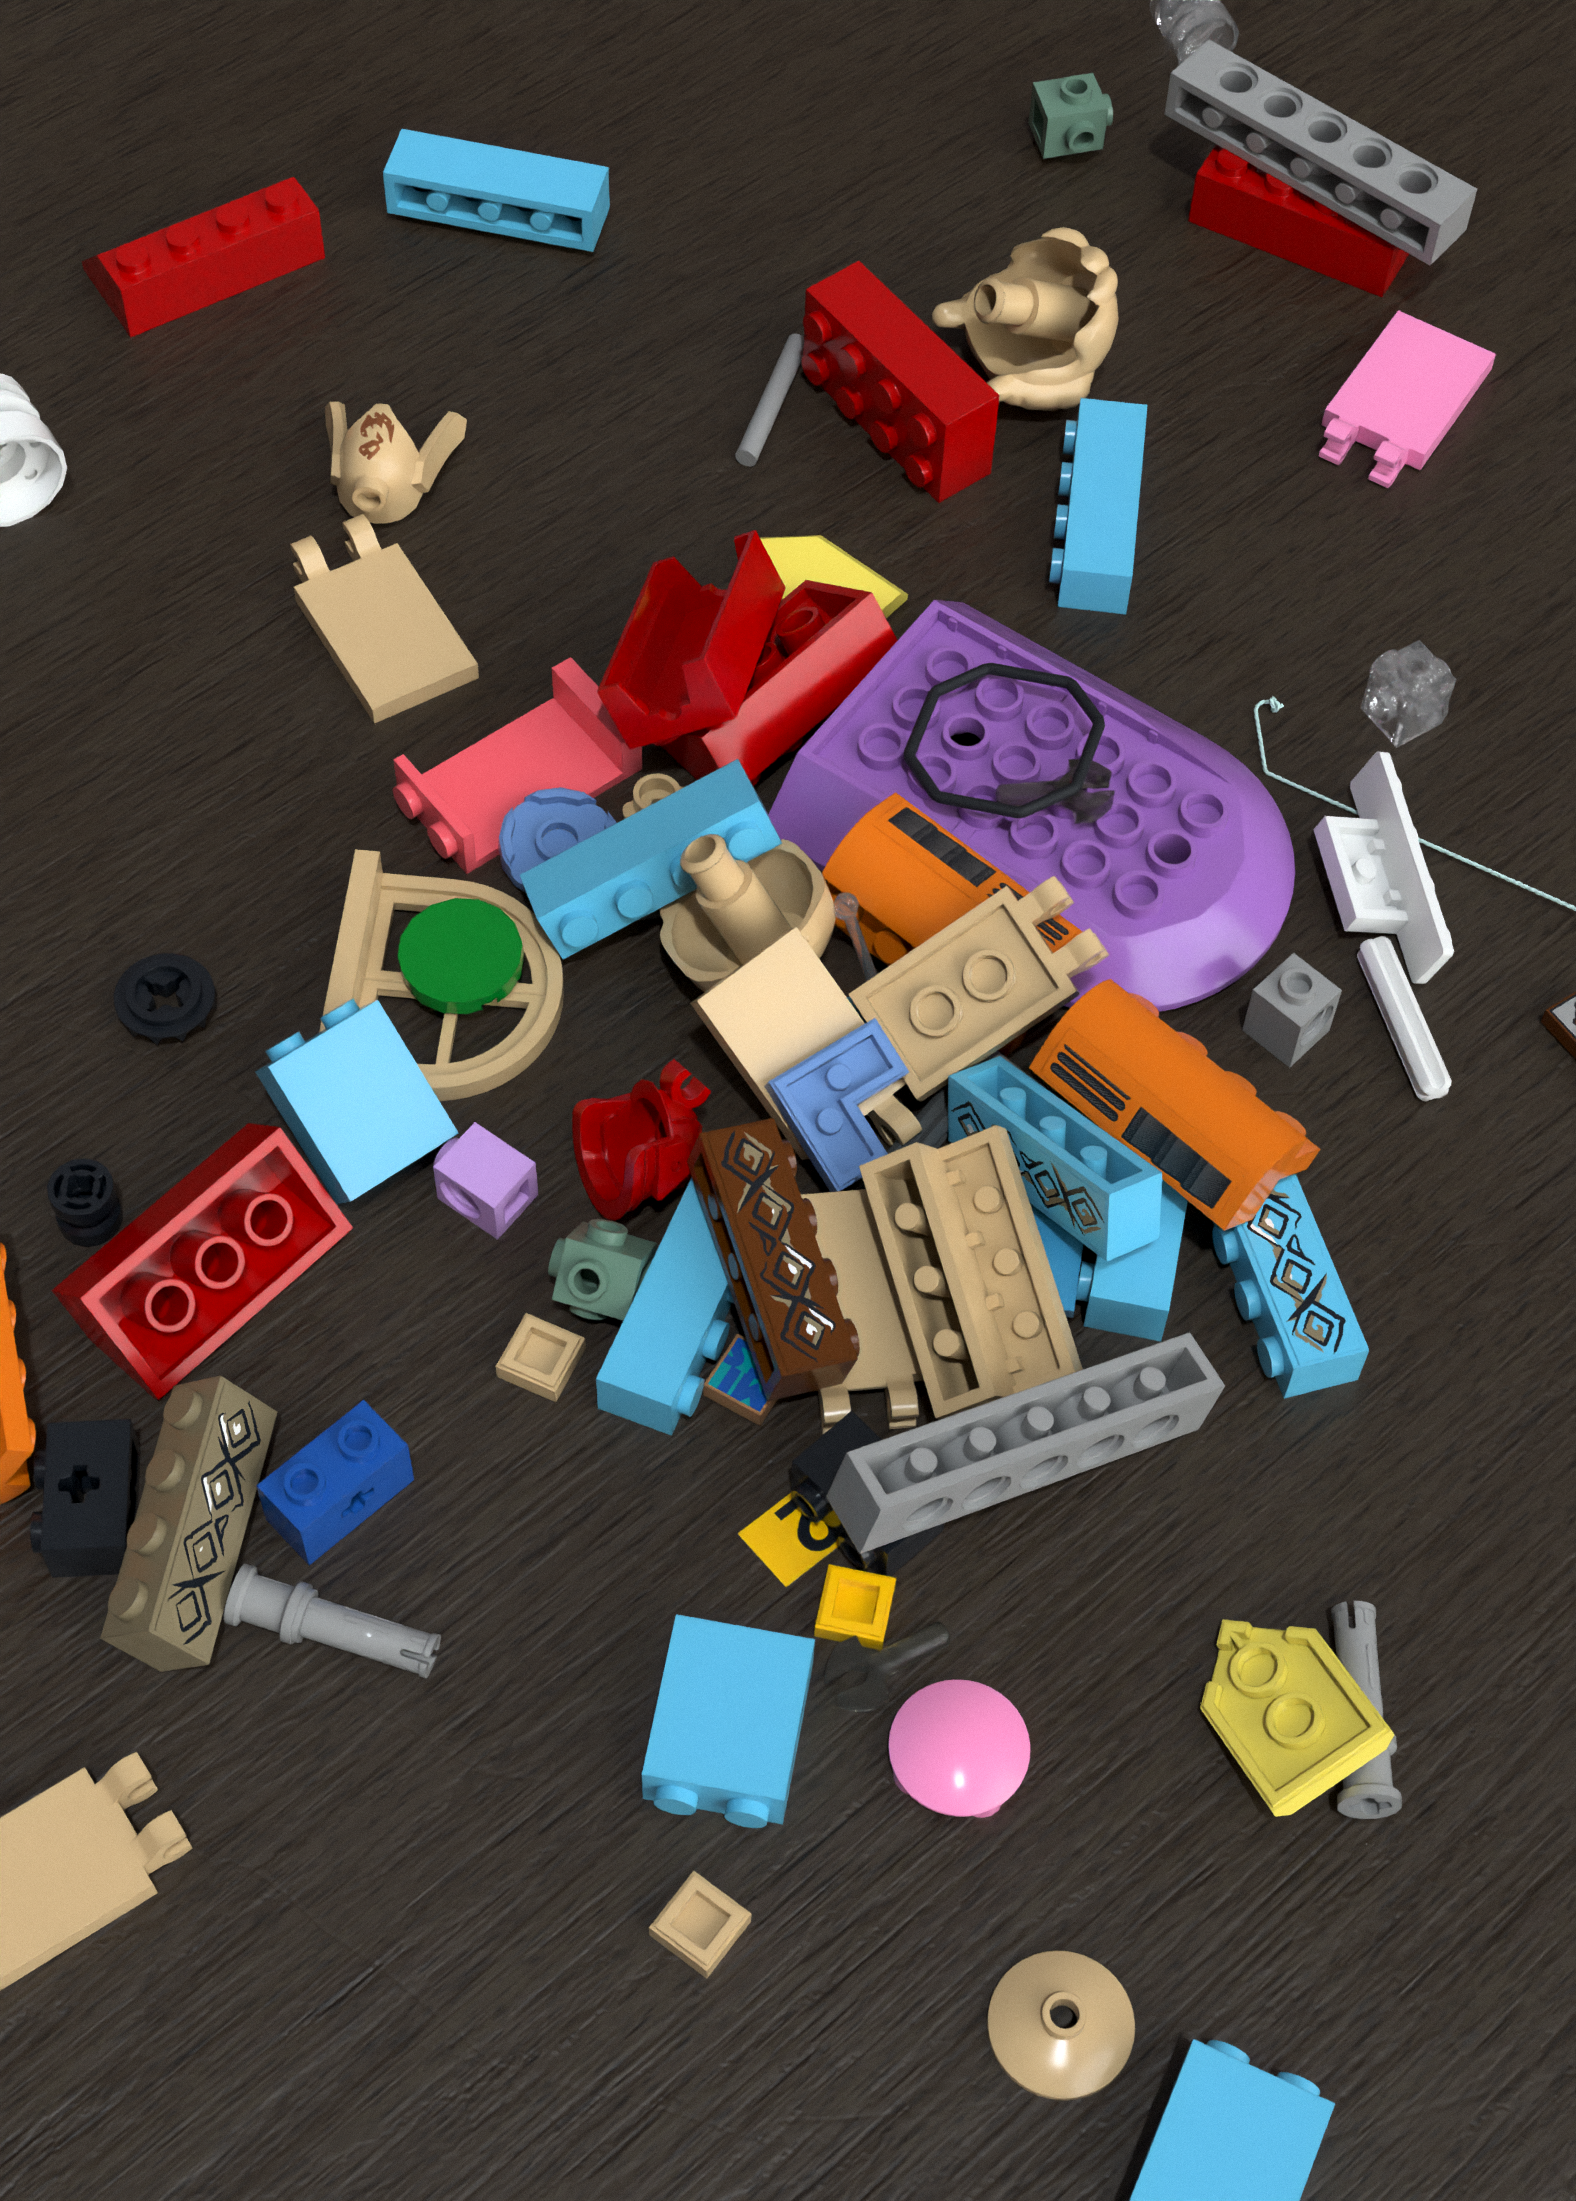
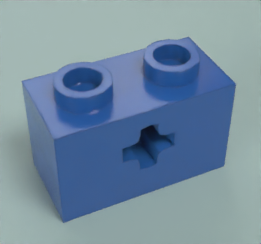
(336, 1482)

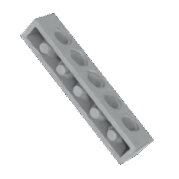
(1320, 152)
(1023, 1442)

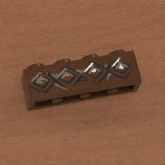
(773, 1259)

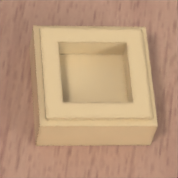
(540, 1357)
(700, 1924)

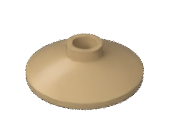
(1054, 2059)

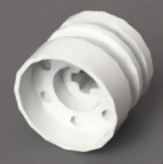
(30, 457)

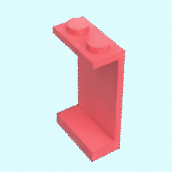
(555, 745)

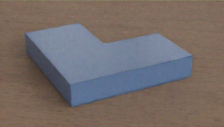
(823, 1096)

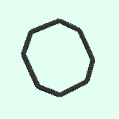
(991, 806)

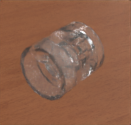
(1192, 23)

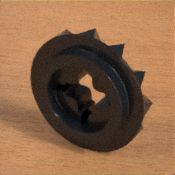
(163, 976)

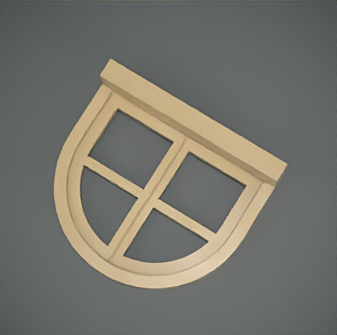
(361, 960)

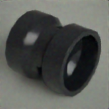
(85, 1202)

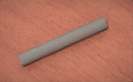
(771, 401)

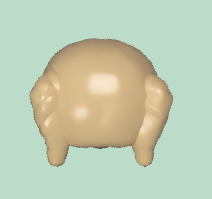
(1041, 321)

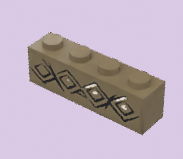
(189, 1525)

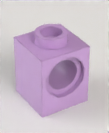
(485, 1179)

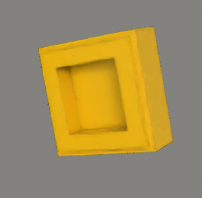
(855, 1605)

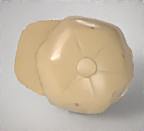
(743, 908)

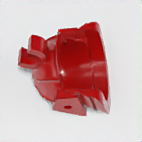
(637, 1141)

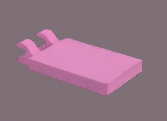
(1404, 396)

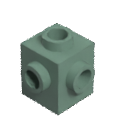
(1069, 115)
(599, 1269)

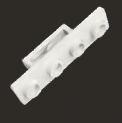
(1381, 871)

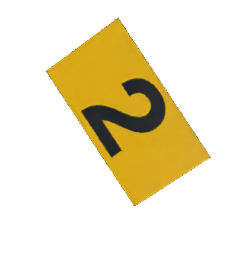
(788, 1540)

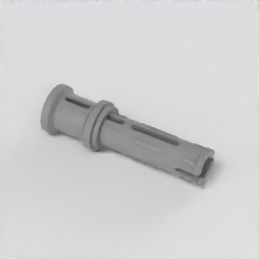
(300, 1614)
(1370, 1789)

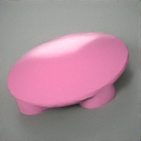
(959, 1748)

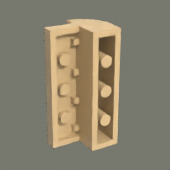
(970, 1270)

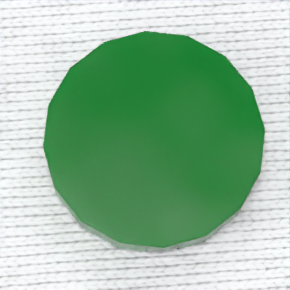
(460, 955)

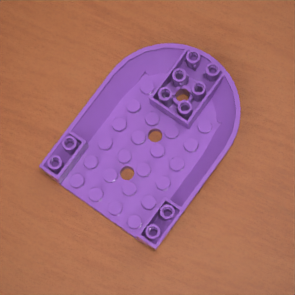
(1177, 800)

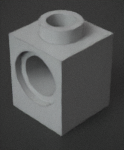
(1291, 1009)

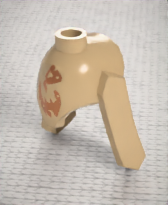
(379, 465)

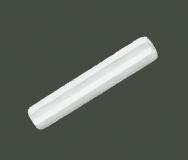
(1404, 1018)

